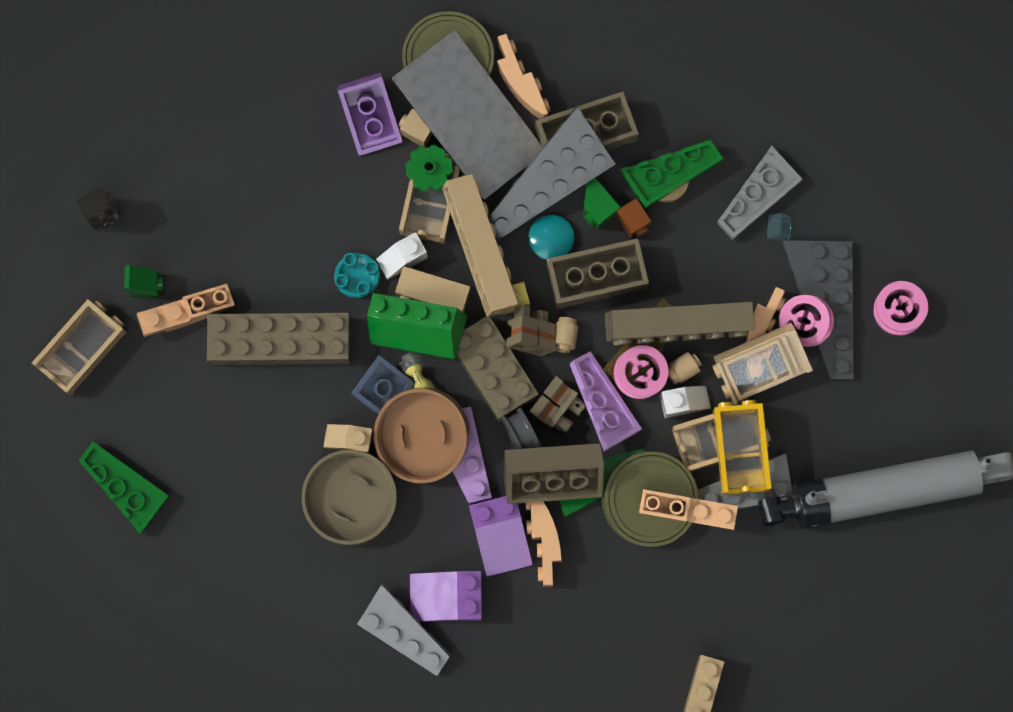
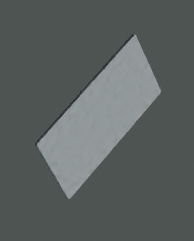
(468, 114)

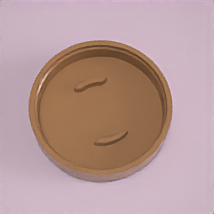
(421, 435)

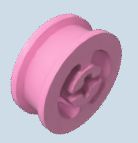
(915, 299)
(823, 326)
(651, 386)

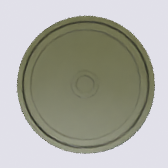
(439, 25)
(624, 491)

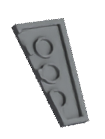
(762, 190)
(398, 628)

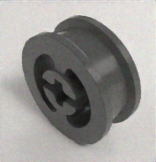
(520, 431)

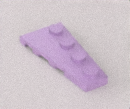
(605, 406)
(471, 472)

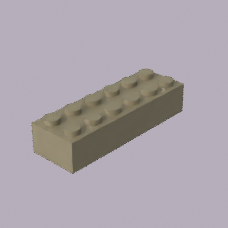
(679, 321)
(278, 338)

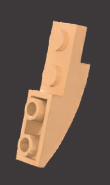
(523, 87)
(185, 311)
(763, 315)
(688, 509)
(543, 528)

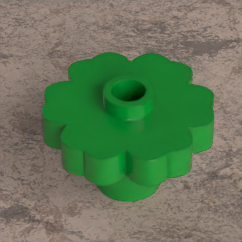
(429, 158)

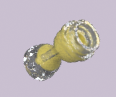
(413, 367)

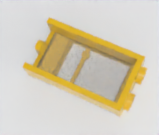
(742, 448)

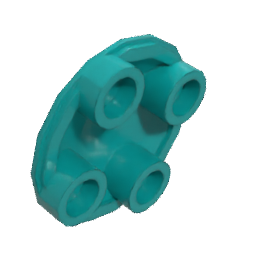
(551, 237)
(357, 275)

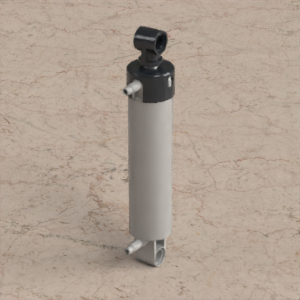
(887, 489)

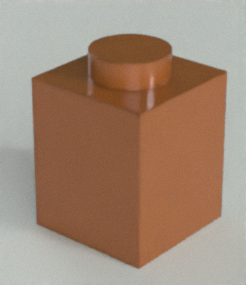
(634, 219)

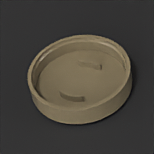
(349, 497)

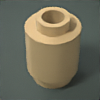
(566, 334)
(683, 368)

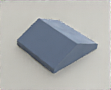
(381, 384)

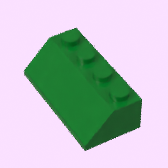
(415, 326)

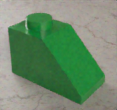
(598, 204)
(143, 282)

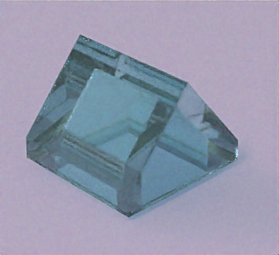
(779, 227)

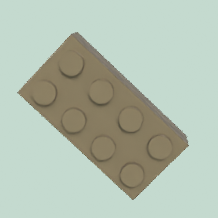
(607, 116)
(597, 273)
(494, 369)
(553, 473)

